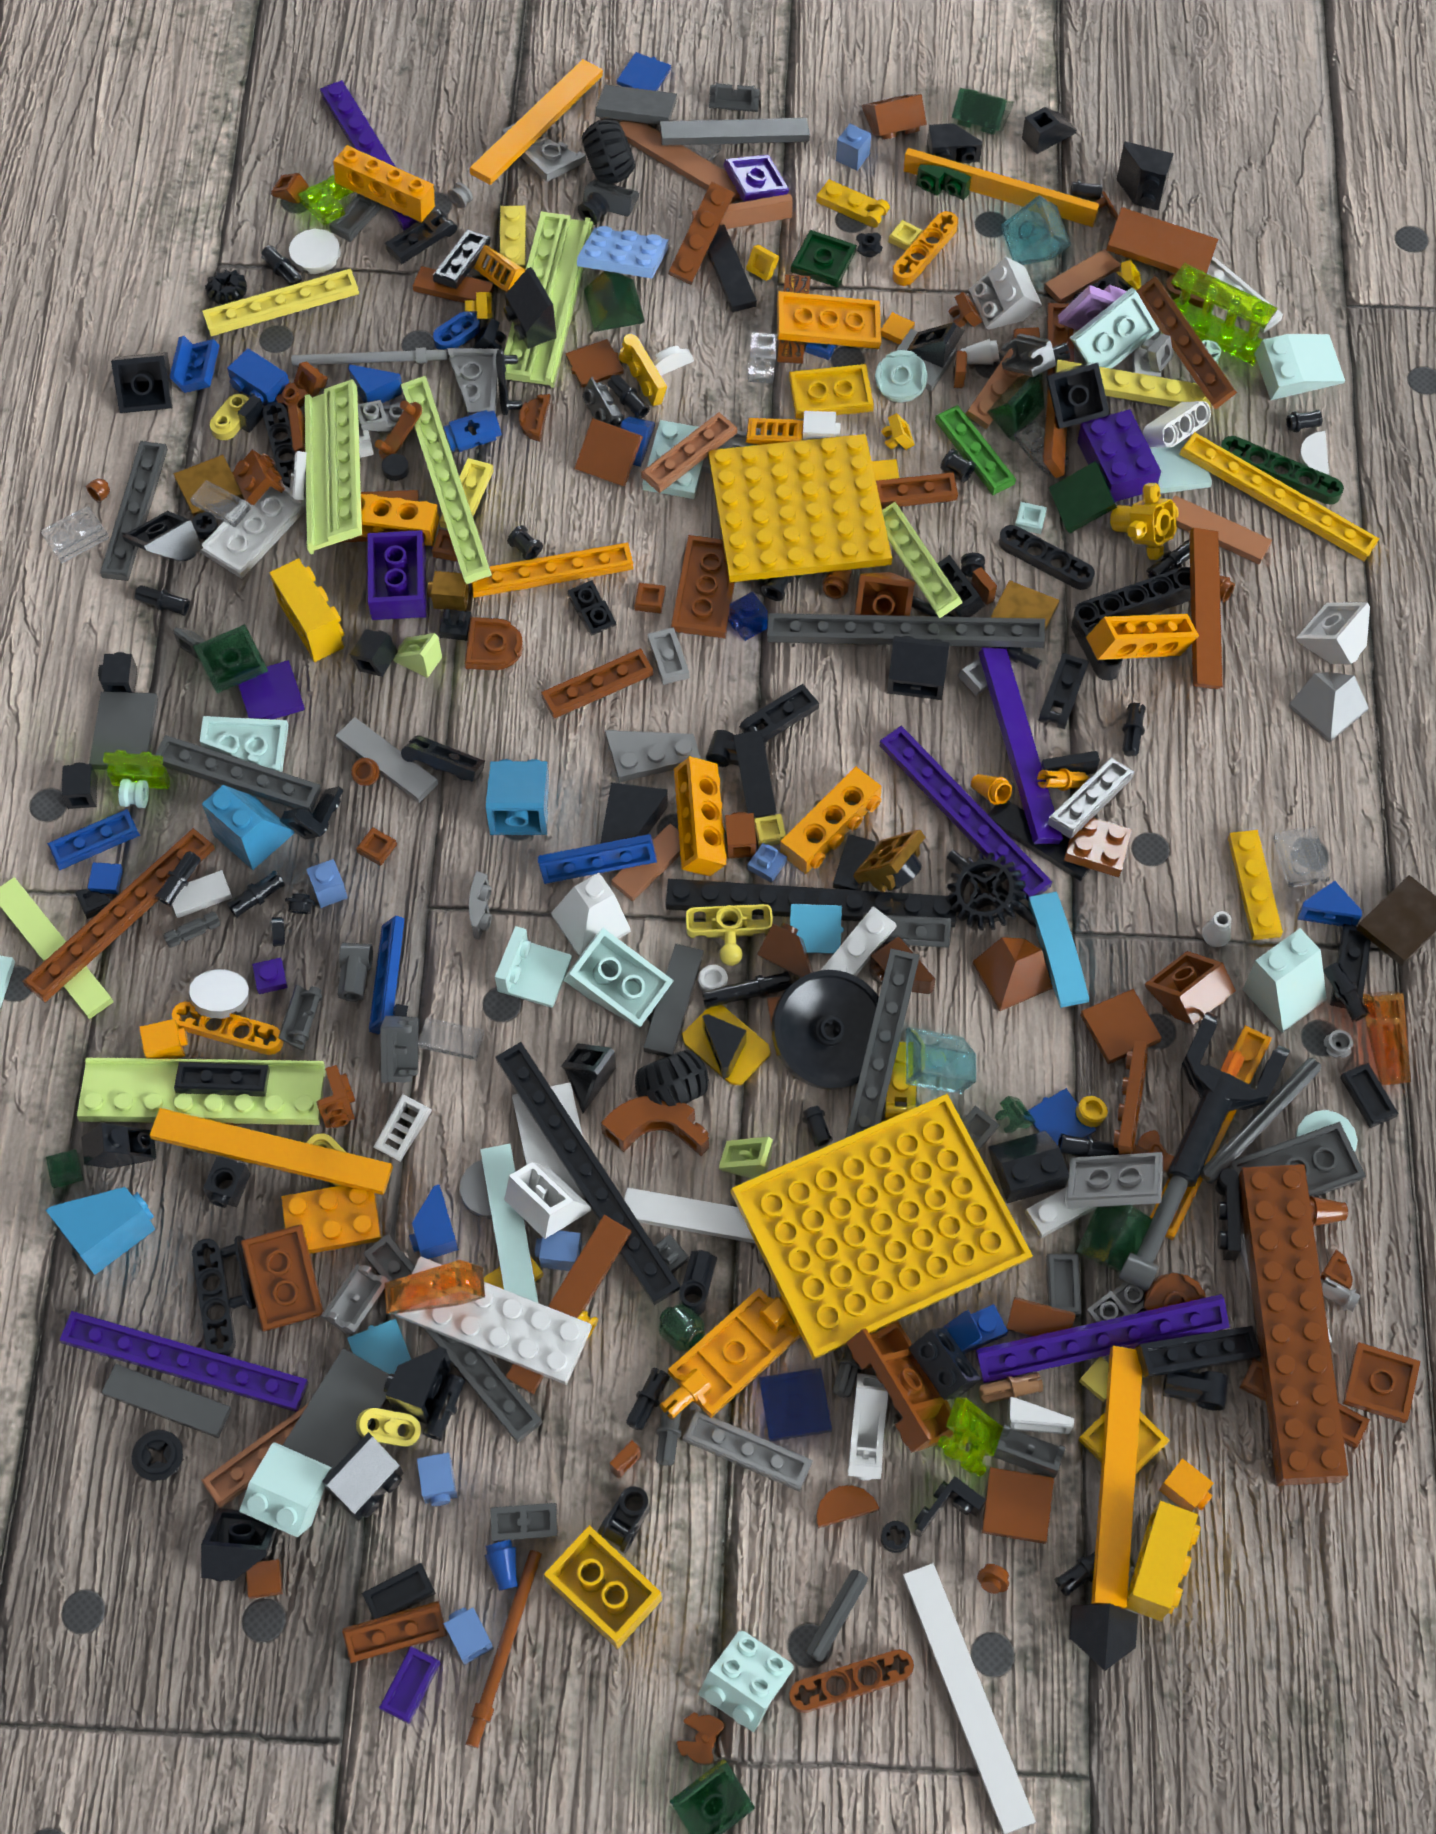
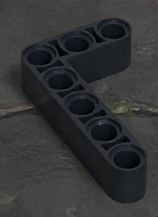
(1121, 604)

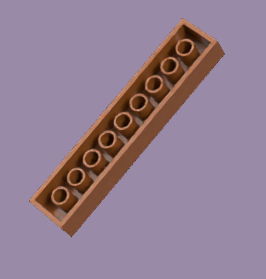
(1291, 1326)

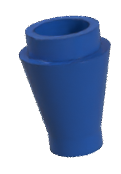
(502, 1562)

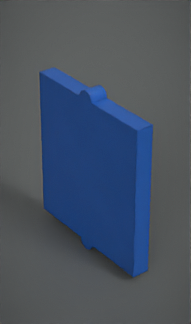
(644, 73)
(1058, 1116)

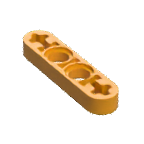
(921, 246)
(227, 1028)

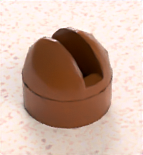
(98, 489)

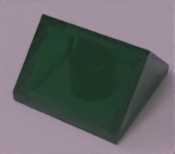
(613, 302)
(1019, 404)
(1113, 1235)
(712, 1802)

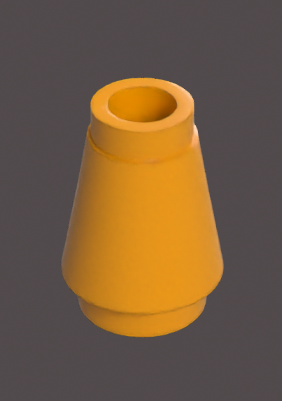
(994, 789)

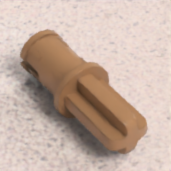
(1011, 1388)

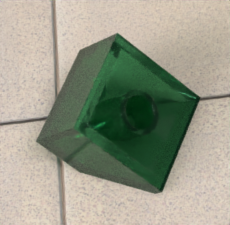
(982, 110)
(230, 659)

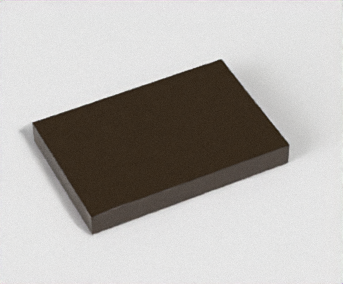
(1402, 920)

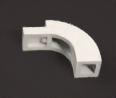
(867, 1428)

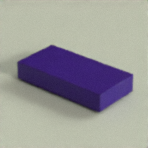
(409, 1685)

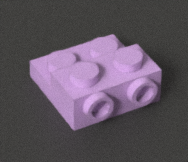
(1088, 305)

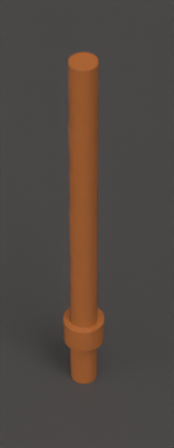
(483, 1710)

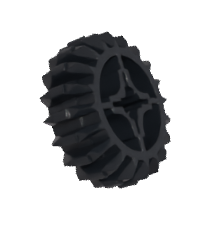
(993, 882)

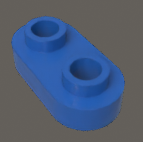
(453, 332)

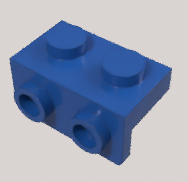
(194, 364)

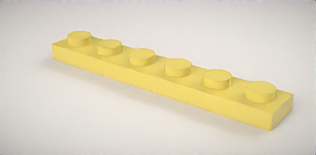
(280, 302)
(1144, 387)

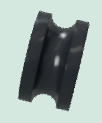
(199, 521)
(971, 562)
(900, 1528)

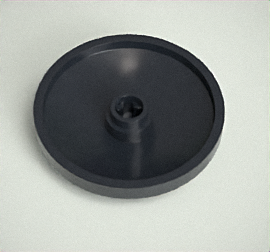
(824, 1028)

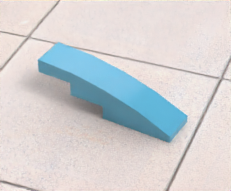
(1058, 949)

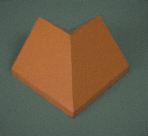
(884, 594)
(1013, 971)

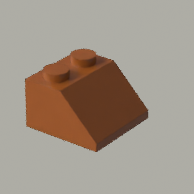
(895, 115)
(1191, 986)

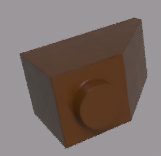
(786, 950)
(923, 981)

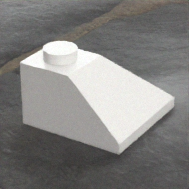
(1337, 632)
(588, 910)

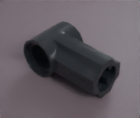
(722, 749)
(698, 1279)
(1204, 1388)

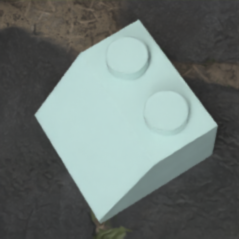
(285, 1490)

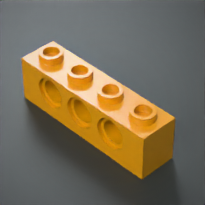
(384, 183)
(392, 515)
(1142, 636)
(853, 787)
(699, 816)

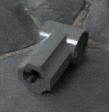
(354, 961)

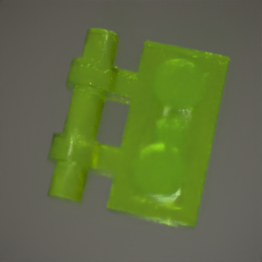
(136, 768)
(971, 1427)

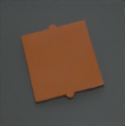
(594, 361)

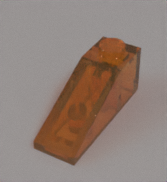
(1388, 1036)
(435, 1288)

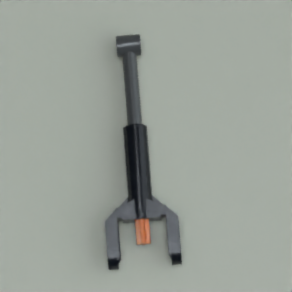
(1218, 1093)

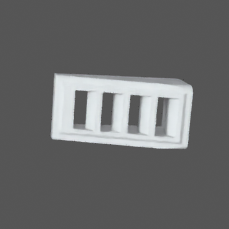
(417, 1123)
(1030, 1417)

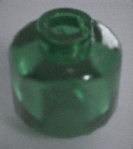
(681, 1327)

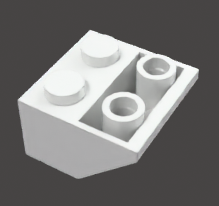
(1005, 295)
(544, 1199)

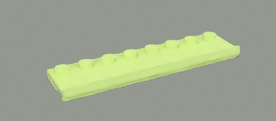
(555, 264)
(332, 466)
(140, 1086)

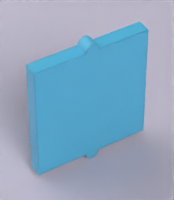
(818, 926)
(381, 1346)

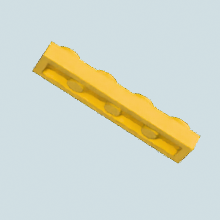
(1255, 885)

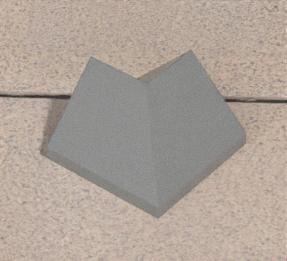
(1330, 703)

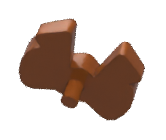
(1150, 1143)
(701, 1750)

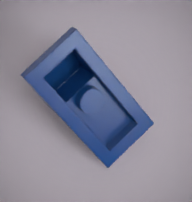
(976, 1329)

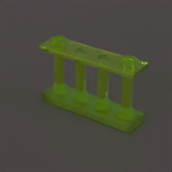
(1235, 301)

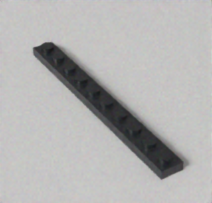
(695, 893)
(586, 1170)

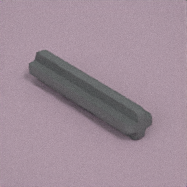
(836, 1615)

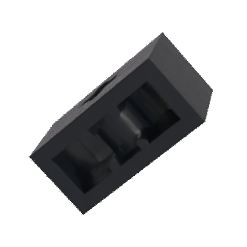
(971, 599)

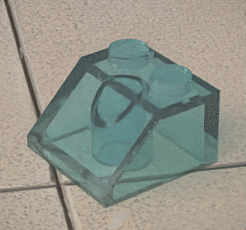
(1035, 232)
(939, 1061)

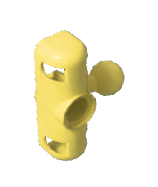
(714, 928)

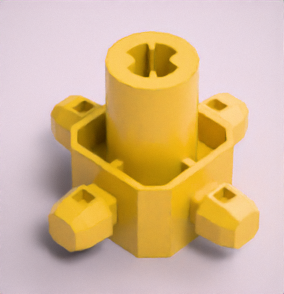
(1147, 521)

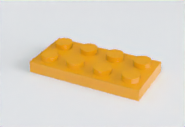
(828, 320)

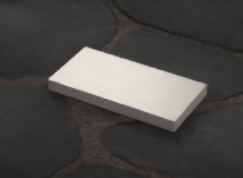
(257, 532)
(535, 1144)

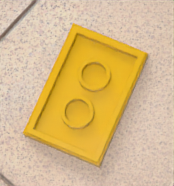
(831, 390)

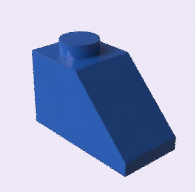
(433, 1228)

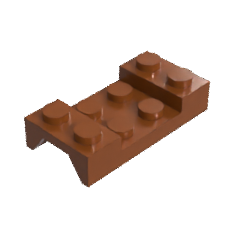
(907, 1384)

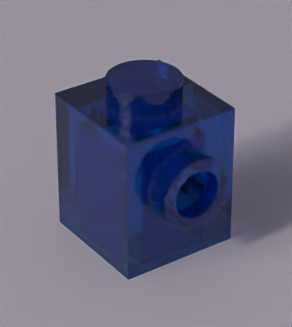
(748, 616)

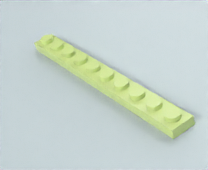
(447, 483)

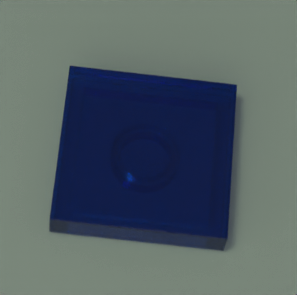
(795, 1404)

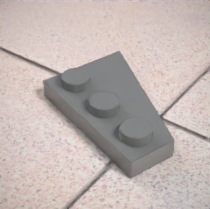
(550, 158)
(476, 377)
(648, 753)

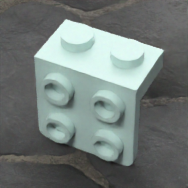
(745, 1680)

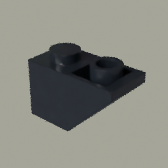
(1046, 129)
(953, 143)
(117, 1146)

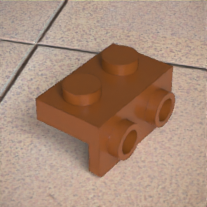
(256, 475)
(336, 1108)

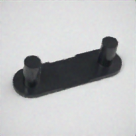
(505, 403)
(247, 1297)

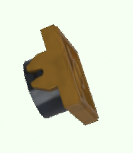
(892, 862)

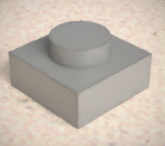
(974, 677)

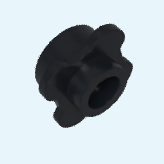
(869, 244)
(300, 904)

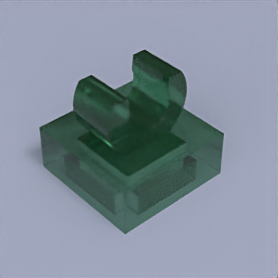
(1017, 1113)
(64, 1168)

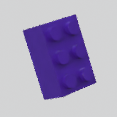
(1120, 453)
(397, 575)

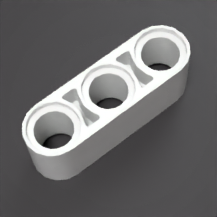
(1177, 424)

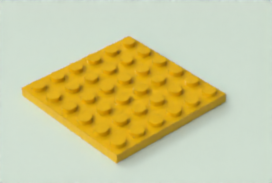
(799, 508)

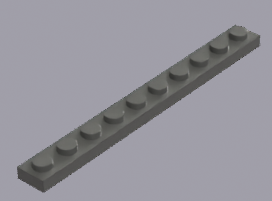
(883, 628)

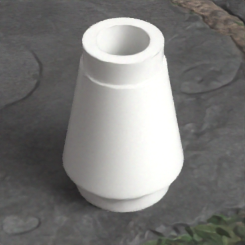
(982, 353)
(1218, 930)

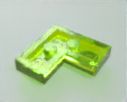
(323, 200)

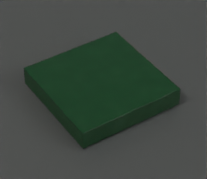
(823, 258)
(1082, 497)

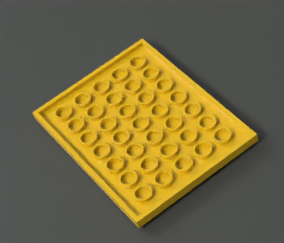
(880, 1225)

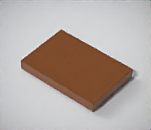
(282, 1278)

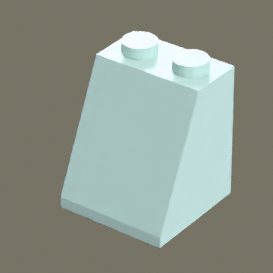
(1288, 980)

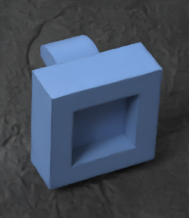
(767, 862)

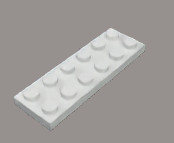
(509, 1329)

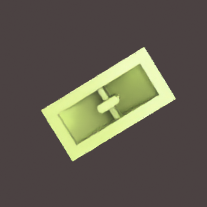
(419, 653)
(747, 1156)

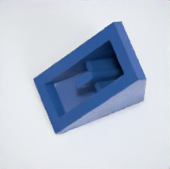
(375, 384)
(643, 428)
(1330, 907)

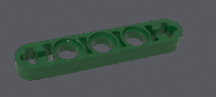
(1294, 468)

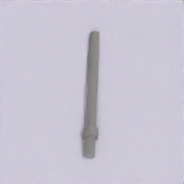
(420, 355)

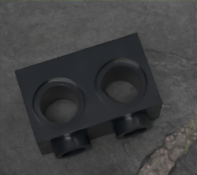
(944, 1363)

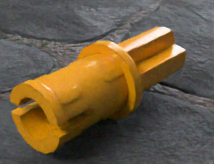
(1062, 779)

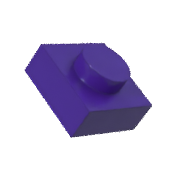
(270, 975)

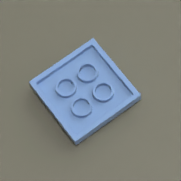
(623, 252)

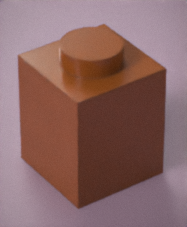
(740, 835)

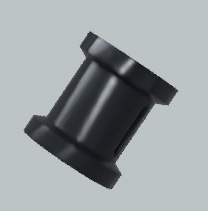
(960, 466)
(525, 542)
(775, 587)

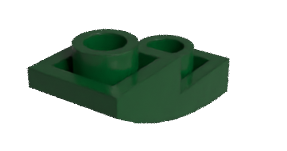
(938, 178)

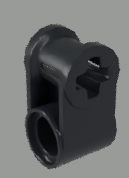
(625, 1520)

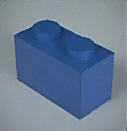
(257, 377)

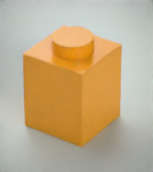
(163, 1040)
(1187, 1487)

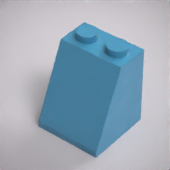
(518, 797)
(245, 825)
(103, 1225)

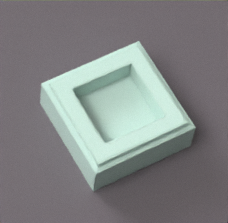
(1031, 517)

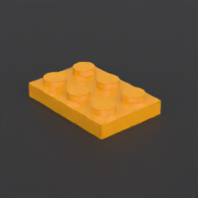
(333, 1217)

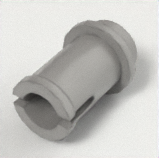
(1340, 1294)

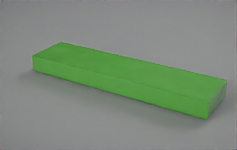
(975, 448)

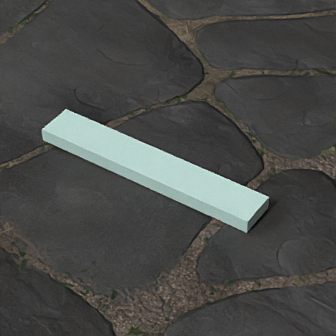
(508, 1224)

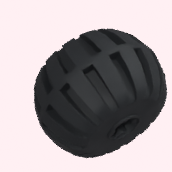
(608, 151)
(673, 1079)

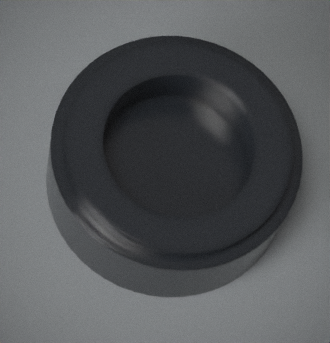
(395, 467)
(278, 931)

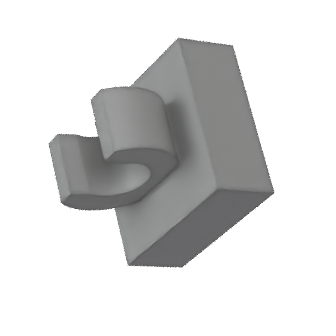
(1158, 352)

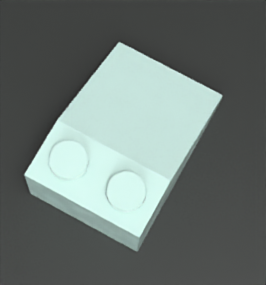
(1298, 364)
(618, 978)

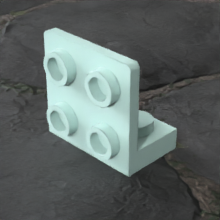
(531, 970)

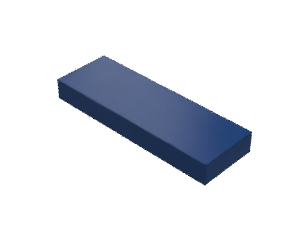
(93, 839)

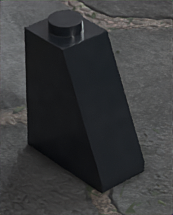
(632, 811)

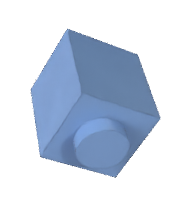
(853, 147)
(327, 883)
(559, 1250)
(437, 1479)
(468, 1634)

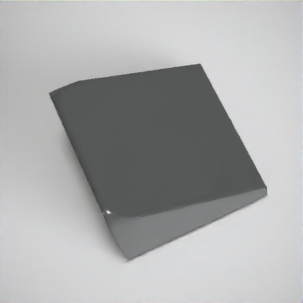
(187, 640)

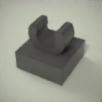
(672, 1253)

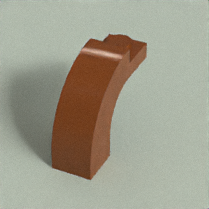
(642, 1115)

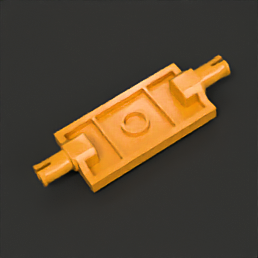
(731, 1355)

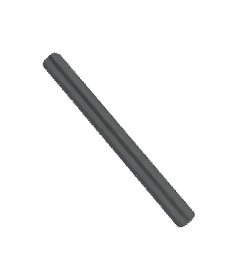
(1260, 1120)

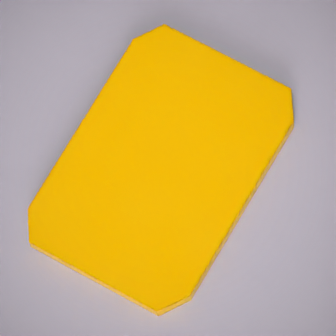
(751, 1058)

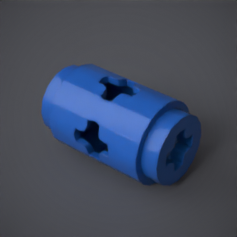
(485, 425)

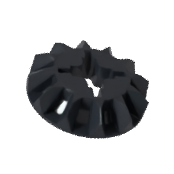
(228, 293)
(157, 1441)

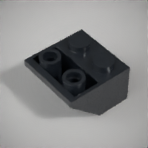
(918, 667)

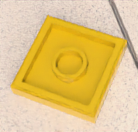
(1150, 1440)

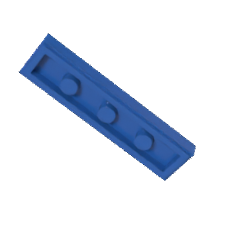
(597, 859)
(386, 972)

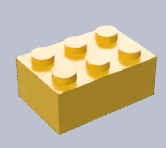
(308, 609)
(1162, 1561)
(603, 1587)

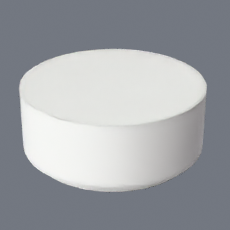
(712, 977)

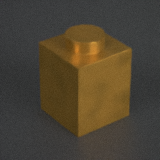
(448, 591)

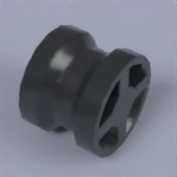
(593, 208)

